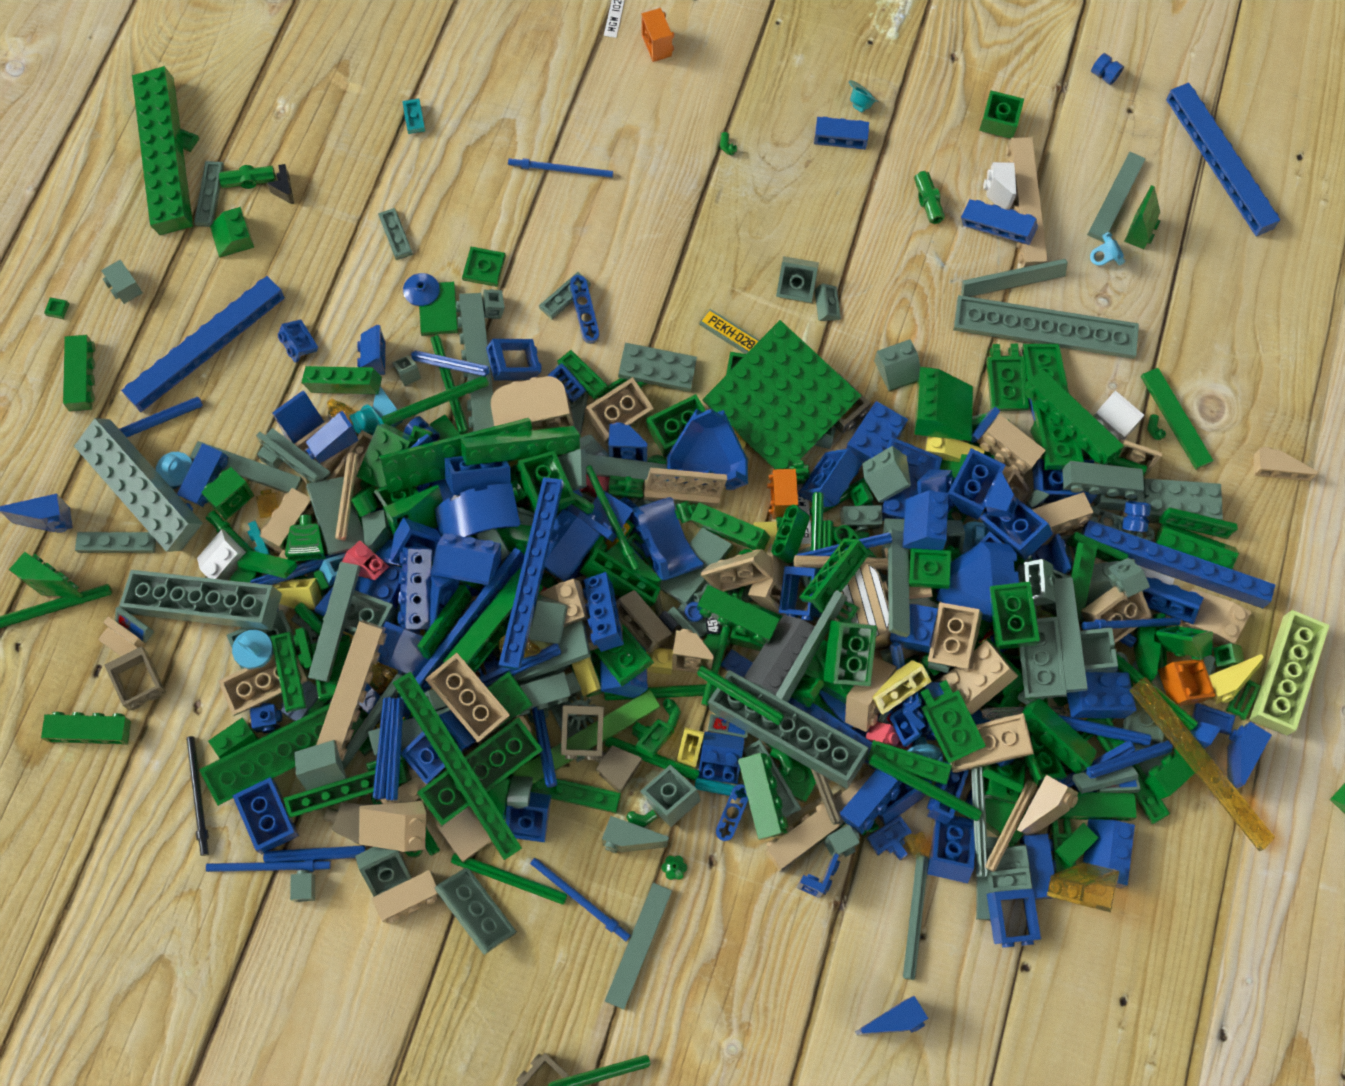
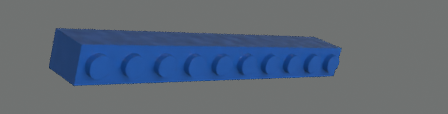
(1223, 159)
(203, 344)
(1184, 566)

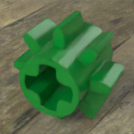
(802, 471)
(684, 511)

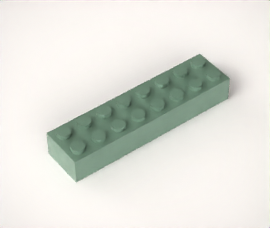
(138, 485)
(201, 600)
(796, 736)

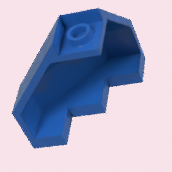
(710, 447)
(975, 572)

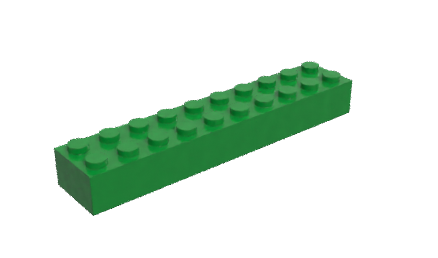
(162, 151)

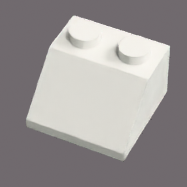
(1001, 184)
(1118, 416)
(220, 557)

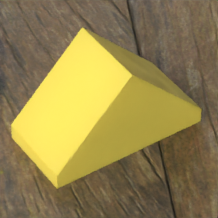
(690, 747)

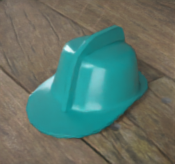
(861, 97)
(365, 420)

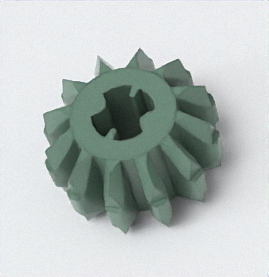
(580, 719)

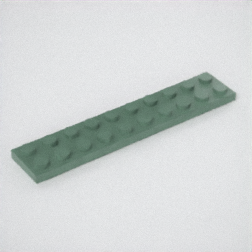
(1046, 326)

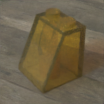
(1085, 886)

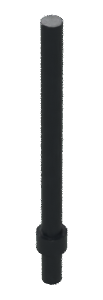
(201, 833)

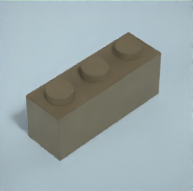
(642, 622)

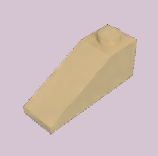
(1277, 464)

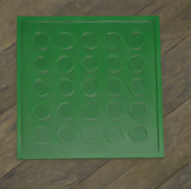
(782, 397)

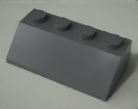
(779, 654)

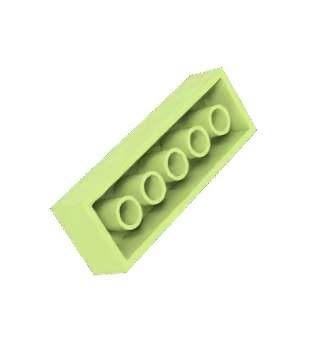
(1289, 673)

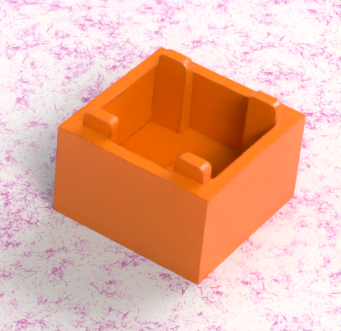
(657, 34)
(783, 491)
(1186, 682)

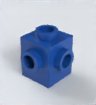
(265, 718)

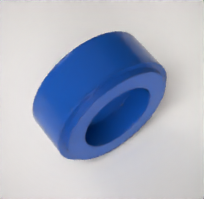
(692, 613)

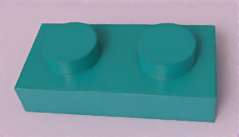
(413, 116)
(254, 534)

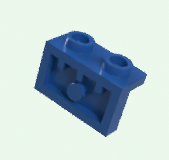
(296, 339)
(913, 710)

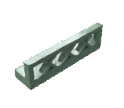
(293, 456)

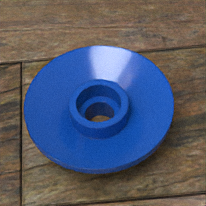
(424, 295)

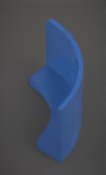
(478, 511)
(664, 539)

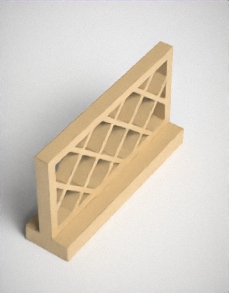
(657, 488)

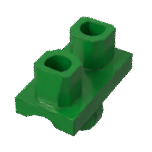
(625, 487)

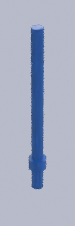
(526, 164)
(1101, 623)
(310, 865)
(611, 924)

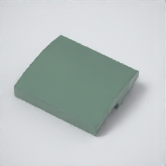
(1012, 870)

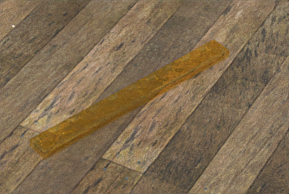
(1202, 764)

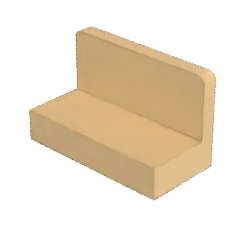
(119, 638)

